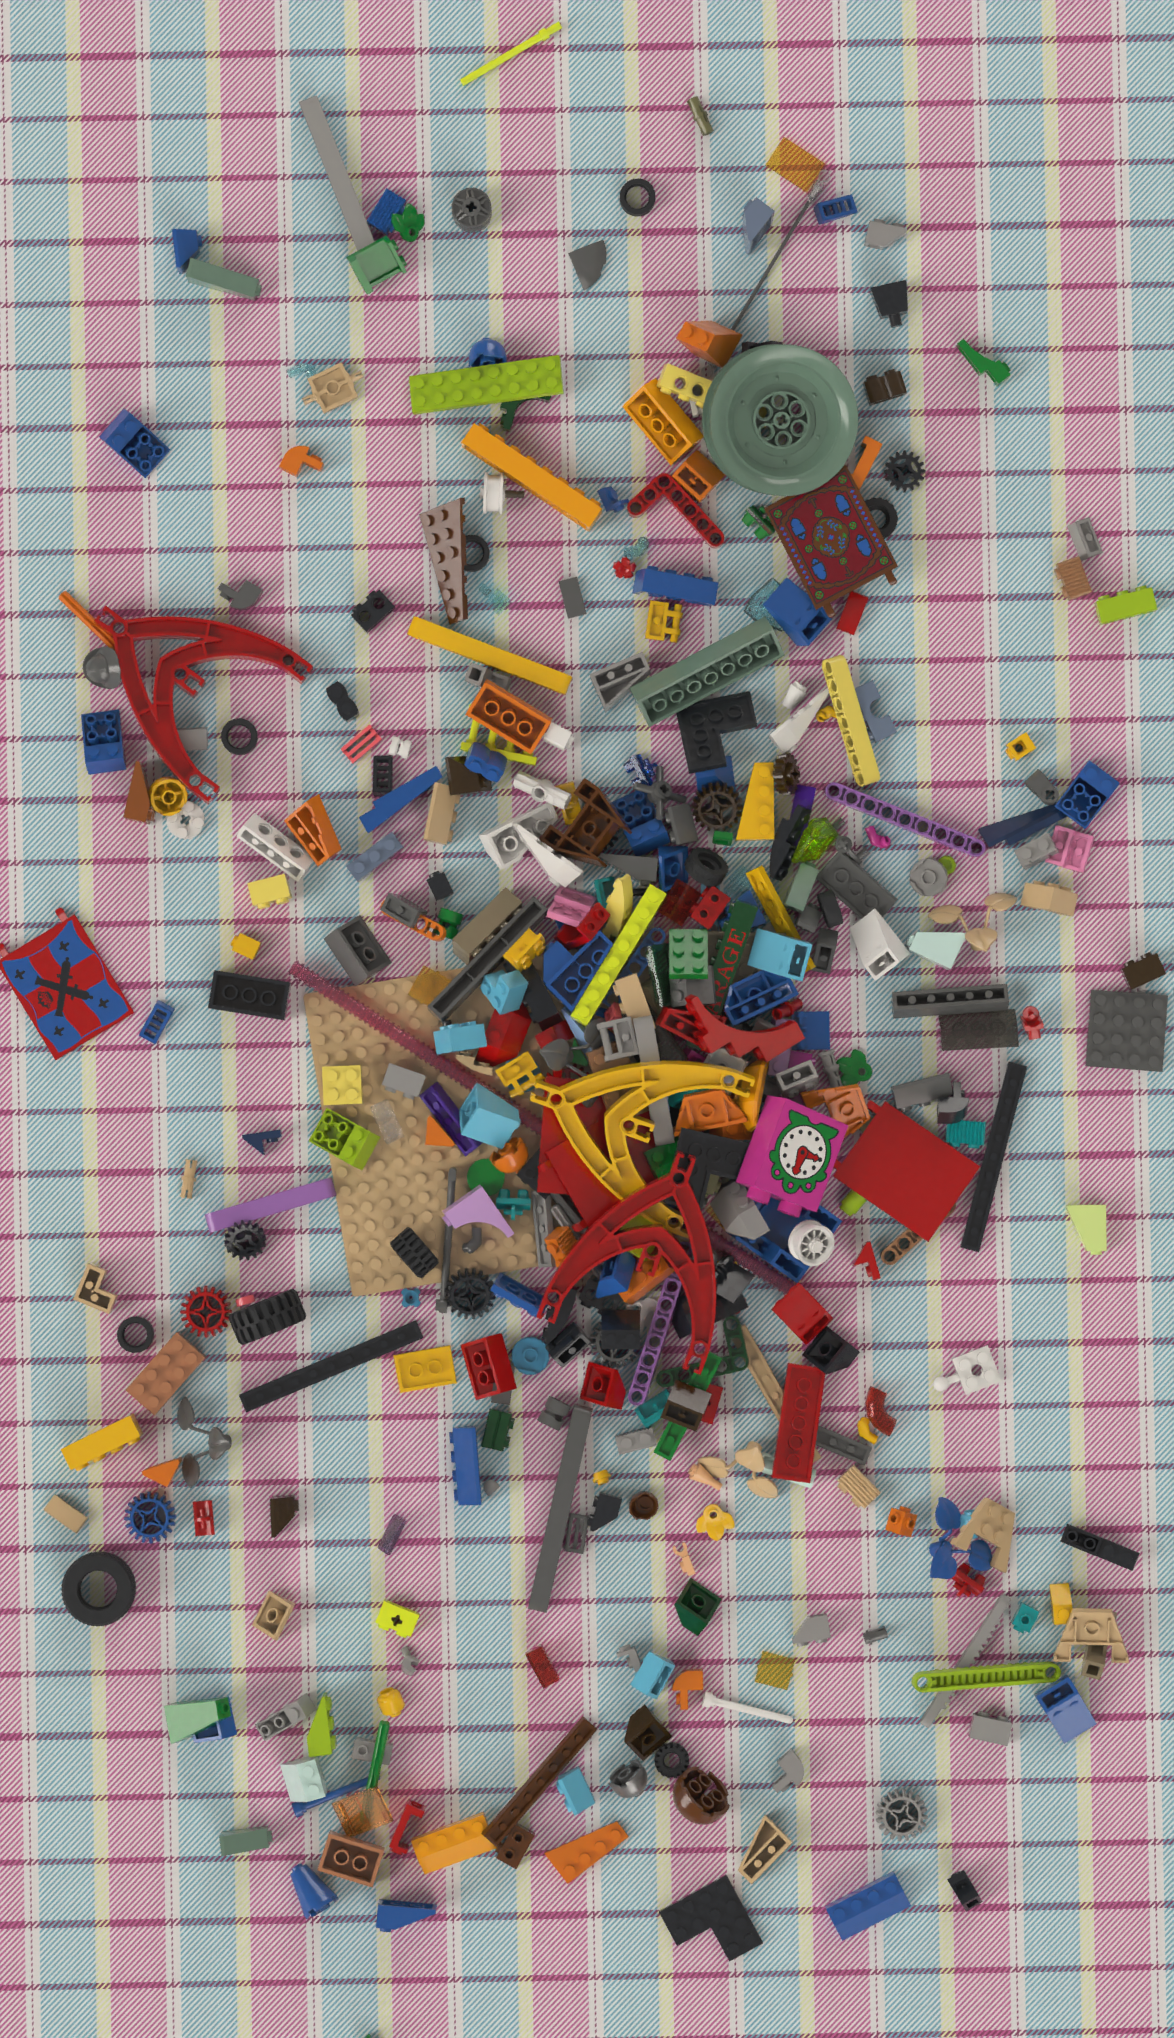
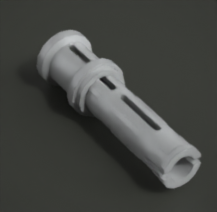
(830, 1067)

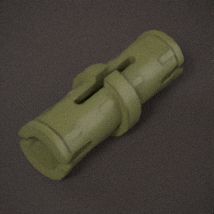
(700, 116)

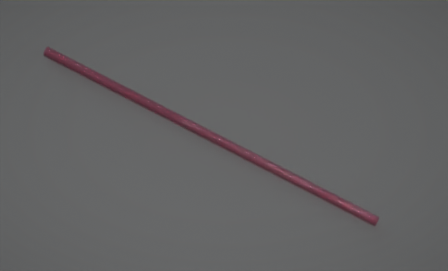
(527, 1118)

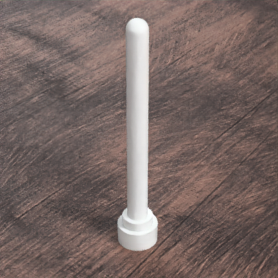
(711, 1700)

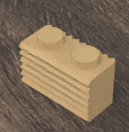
(858, 1486)

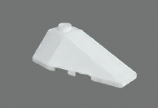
(554, 865)

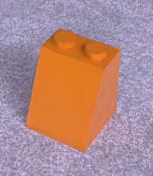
(709, 341)

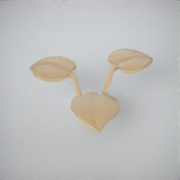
(978, 938)
(750, 1458)

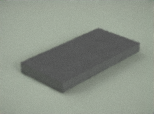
(855, 886)

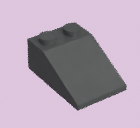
(639, 868)

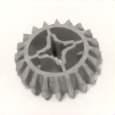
(898, 1823)

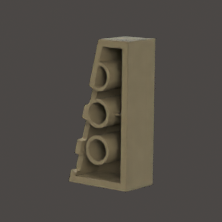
(485, 925)

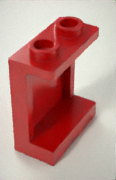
(573, 936)
(410, 1808)

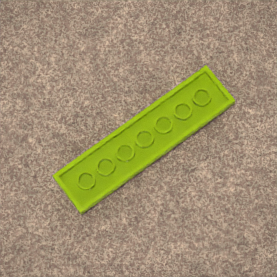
(486, 384)

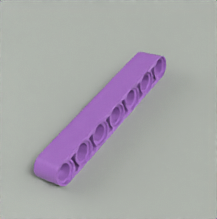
(270, 1204)

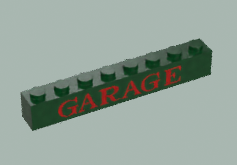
(729, 952)

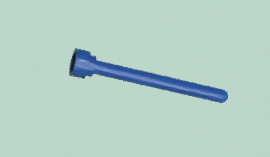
(302, 1807)

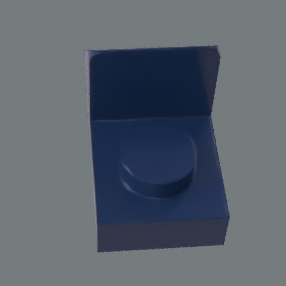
(257, 1139)

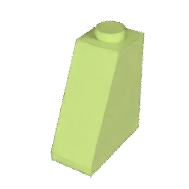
(1090, 1226)

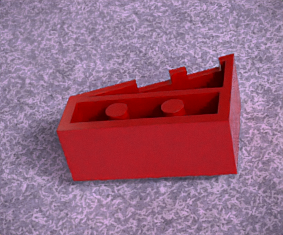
(681, 1023)

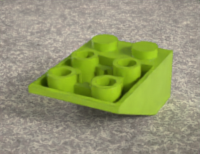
(344, 1139)
(320, 1737)

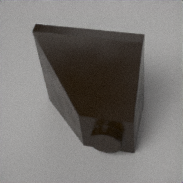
(464, 781)
(281, 1512)
(645, 1733)

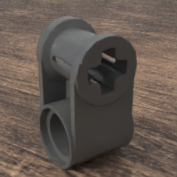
(1039, 785)

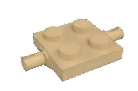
(332, 387)

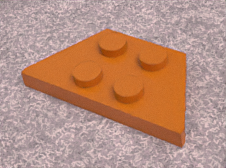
(708, 1111)

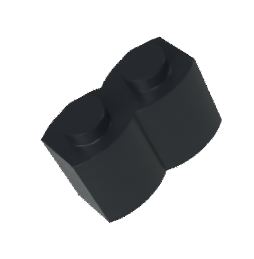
(345, 706)

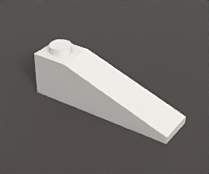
(791, 731)
(506, 845)

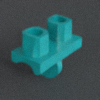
(513, 1206)

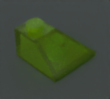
(814, 840)

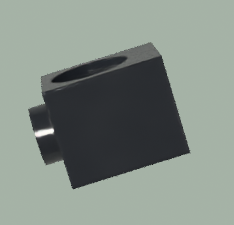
(439, 885)

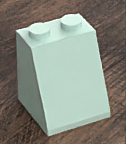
(936, 947)
(304, 1779)

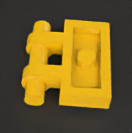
(657, 620)
(515, 1070)

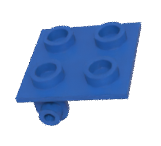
(815, 1029)

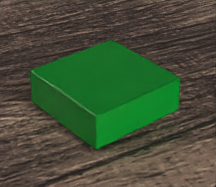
(722, 838)

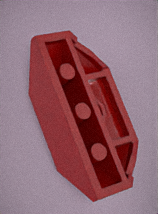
(504, 1036)

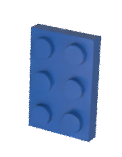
(517, 1294)

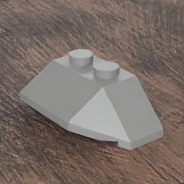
(737, 1212)

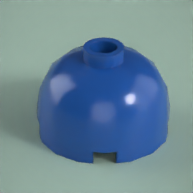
(487, 353)

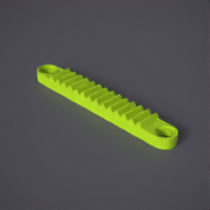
(986, 1676)

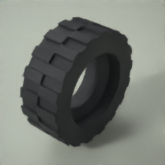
(889, 511)
(703, 857)

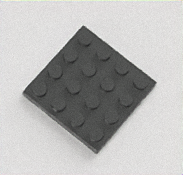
(1126, 1030)

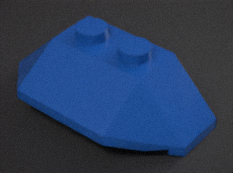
(757, 996)

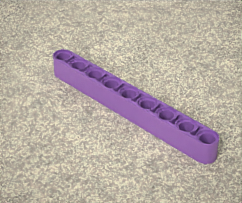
(895, 819)
(660, 1333)

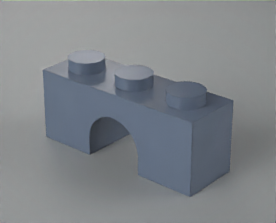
(877, 727)
(374, 856)

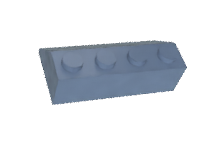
(756, 222)

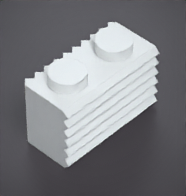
(558, 737)

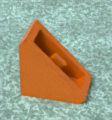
(436, 1135)

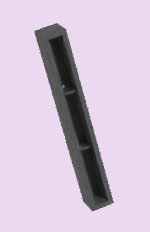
(486, 960)

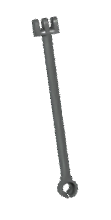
(441, 1304)

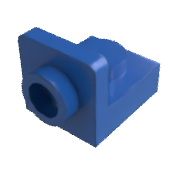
(610, 499)

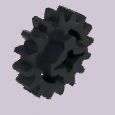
(913, 475)
(247, 1242)

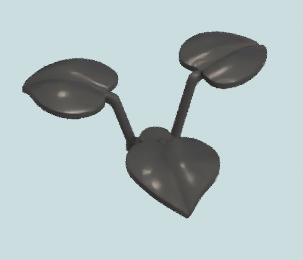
(559, 1054)
(217, 1443)

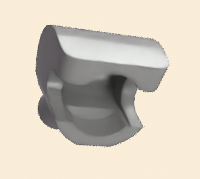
(408, 1661)

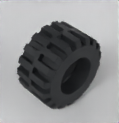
(414, 1252)

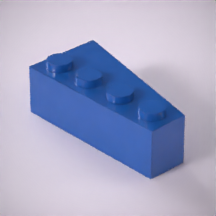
(675, 586)
(575, 976)

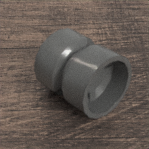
(554, 1413)

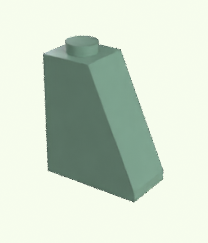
(801, 887)
(245, 1840)

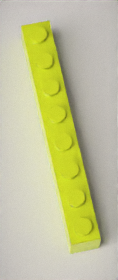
(618, 955)

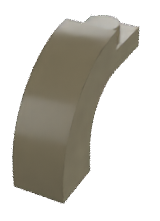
(1094, 1659)

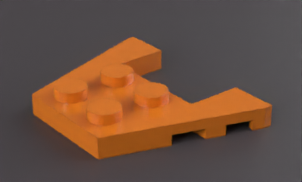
(842, 1103)

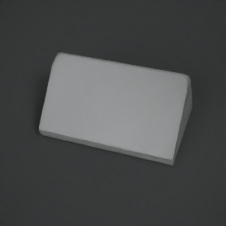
(1084, 539)

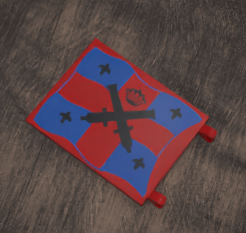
(64, 986)

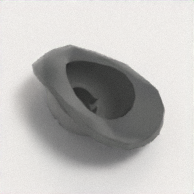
(102, 668)

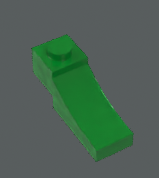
(995, 370)

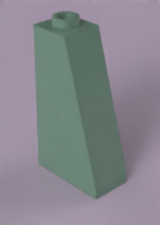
(222, 279)

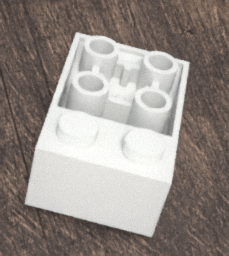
(877, 944)

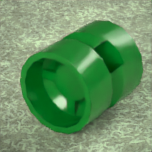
(451, 917)

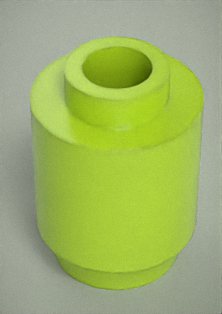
(852, 1203)

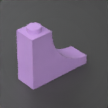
(475, 1207)

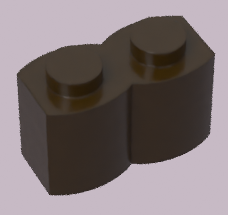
(884, 387)

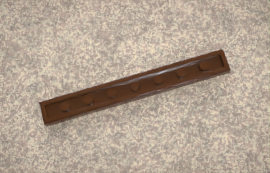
(539, 1781)

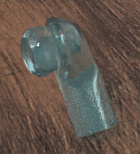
(300, 368)

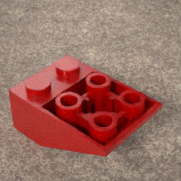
(802, 1313)

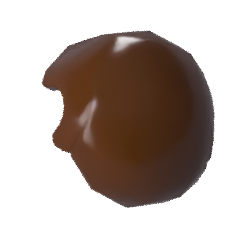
(643, 1505)

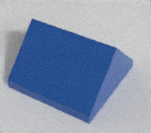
(671, 865)

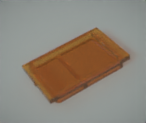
(362, 1811)

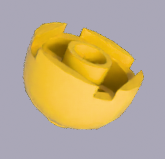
(167, 795)

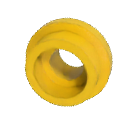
(601, 1477)

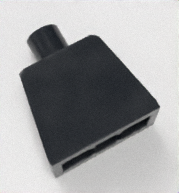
(891, 301)

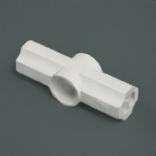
(533, 786)

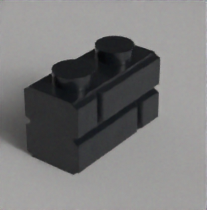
(568, 1344)

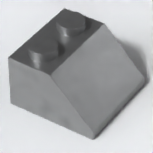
(702, 988)

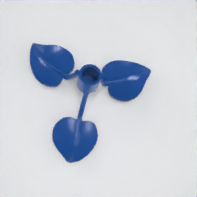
(943, 1563)

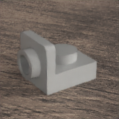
(633, 1659)

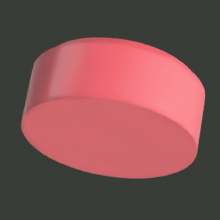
(245, 1300)

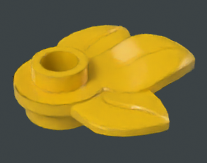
(716, 1524)

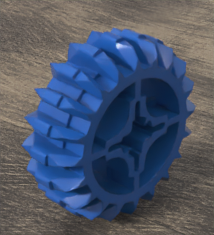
(142, 1512)

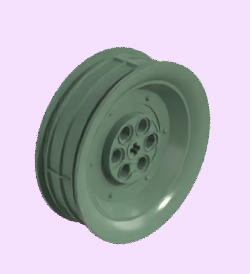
(825, 414)

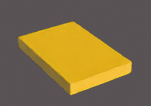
(425, 1369)

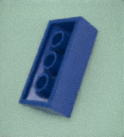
(467, 1465)
(867, 1905)

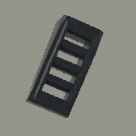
(379, 792)

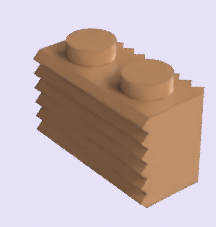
(1073, 578)

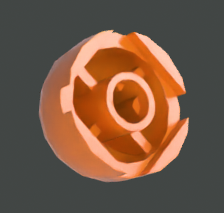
(511, 1157)

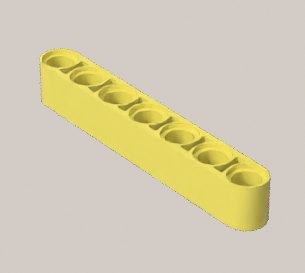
(850, 720)

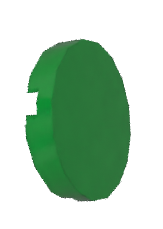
(485, 1174)

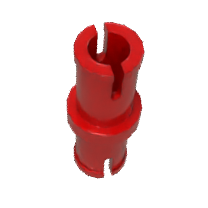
(787, 1009)

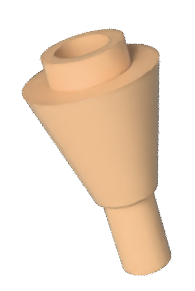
(700, 1474)

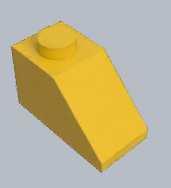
(1060, 1603)

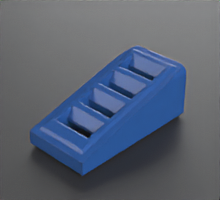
(820, 215)
(164, 1007)

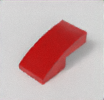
(852, 612)

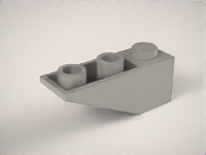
(286, 1717)

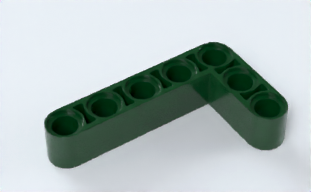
(729, 1360)

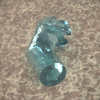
(639, 549)

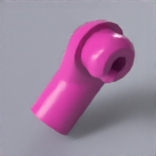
(877, 840)

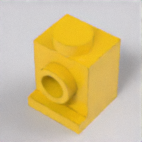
(1026, 744)

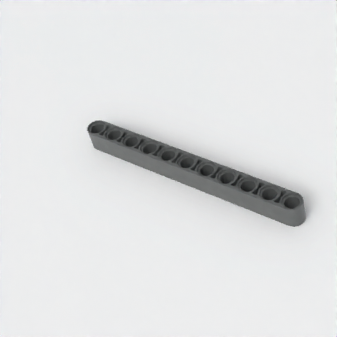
(560, 1508)

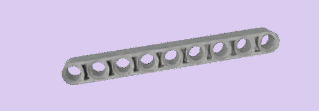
(336, 172)

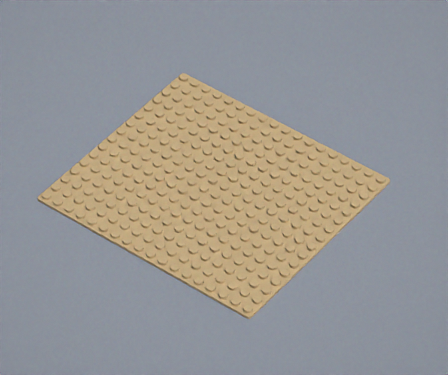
(406, 1179)

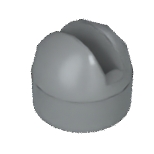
(490, 1486)

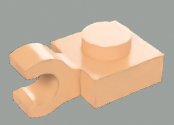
(686, 1564)

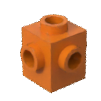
(901, 1521)

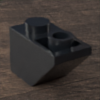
(606, 1510)

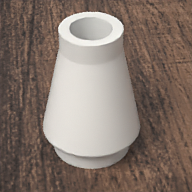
(794, 695)

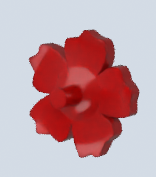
(624, 568)

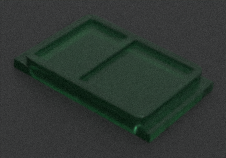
(658, 965)

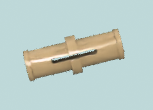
(188, 1178)

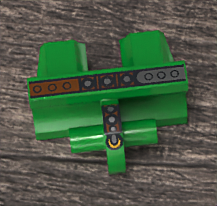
(754, 515)

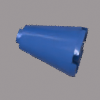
(311, 1891)

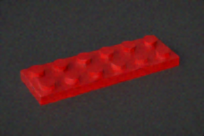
(798, 1423)

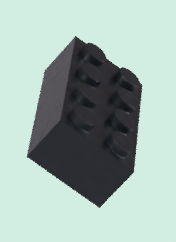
(249, 995)

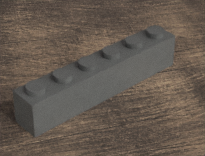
(950, 1001)

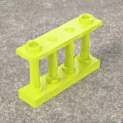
(508, 752)

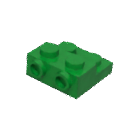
(661, 1158)

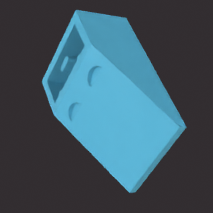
(780, 954)

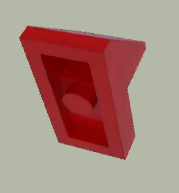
(867, 1255)

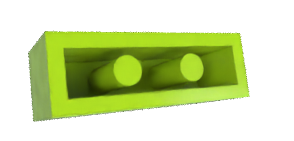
(1125, 605)

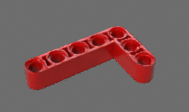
(678, 505)

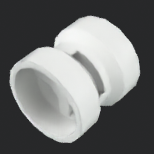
(404, 748)

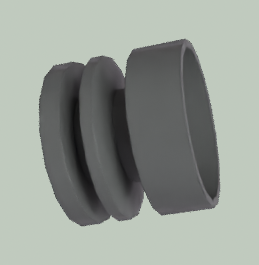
(471, 221)

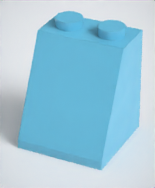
(488, 1117)

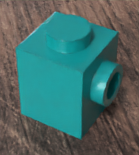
(1024, 1618)

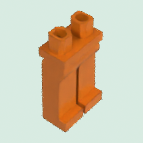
(866, 461)

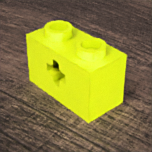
(407, 1616)

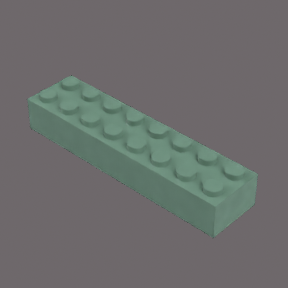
(707, 671)

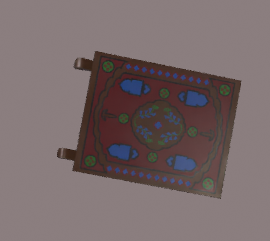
(832, 540)

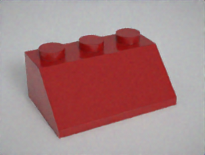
(488, 1364)

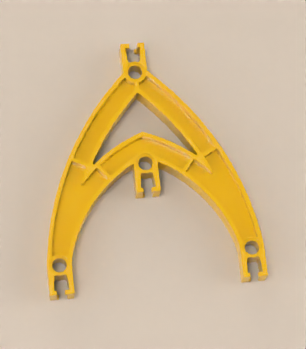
(650, 1083)

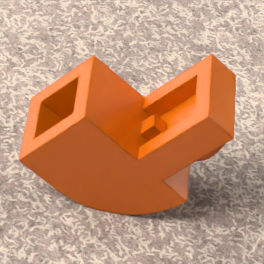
(297, 457)
(687, 1680)

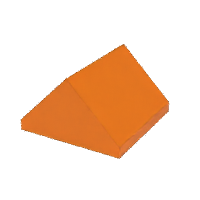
(163, 1472)

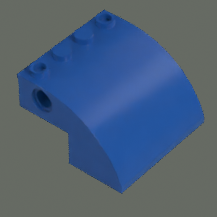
(774, 1244)

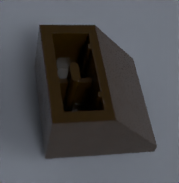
(686, 1405)

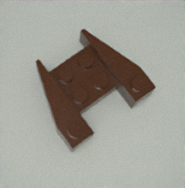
(589, 830)

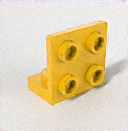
(525, 950)

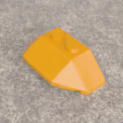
(751, 1105)

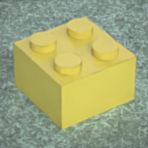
(269, 891)
(342, 1085)

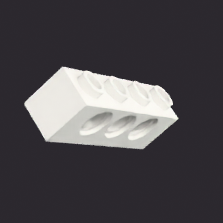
(275, 847)

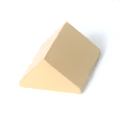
(273, 1615)

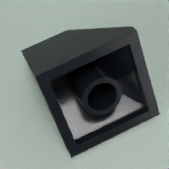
(830, 1352)

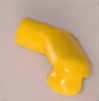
(825, 713)
(864, 1431)

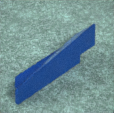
(398, 798)

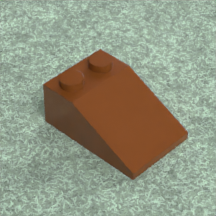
(138, 803)

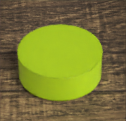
(949, 863)

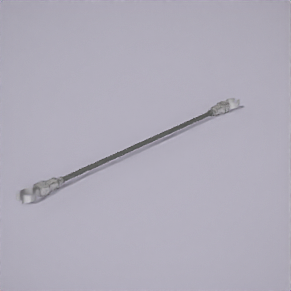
(817, 188)

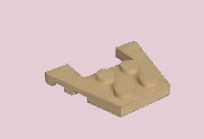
(993, 1525)
(1091, 1627)

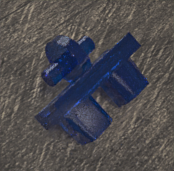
(643, 769)

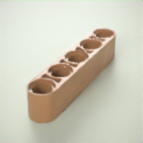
(913, 1240)

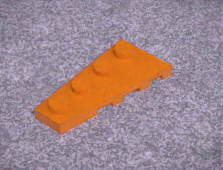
(578, 1855)

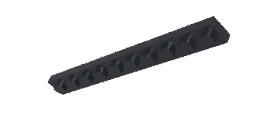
(993, 1156)
(331, 1366)

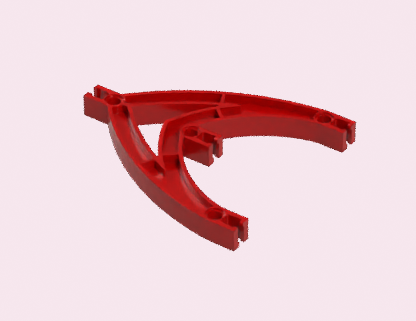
(213, 643)
(603, 1242)

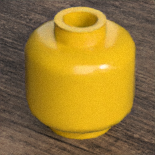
(390, 1702)

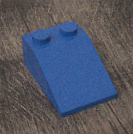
(397, 1914)

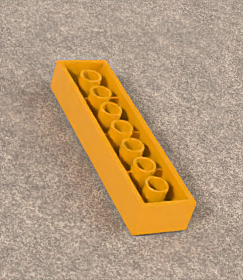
(531, 477)

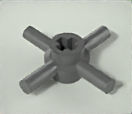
(659, 792)

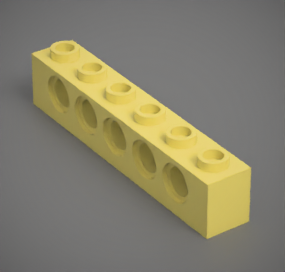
(667, 385)

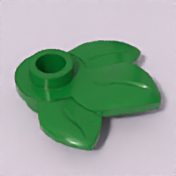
(408, 221)
(851, 1067)

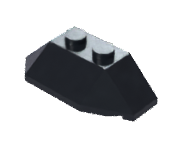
(724, 1309)

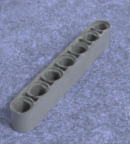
(649, 1052)

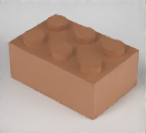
(351, 1858)

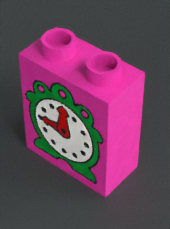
(791, 1156)

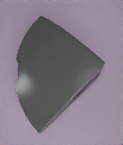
(589, 262)

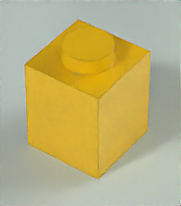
(245, 946)

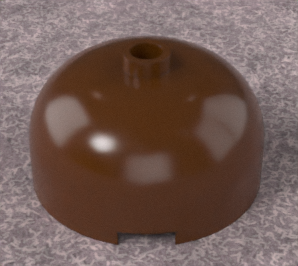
(692, 1802)

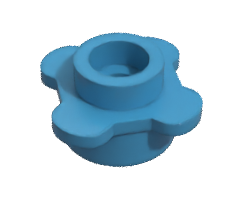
(407, 1293)

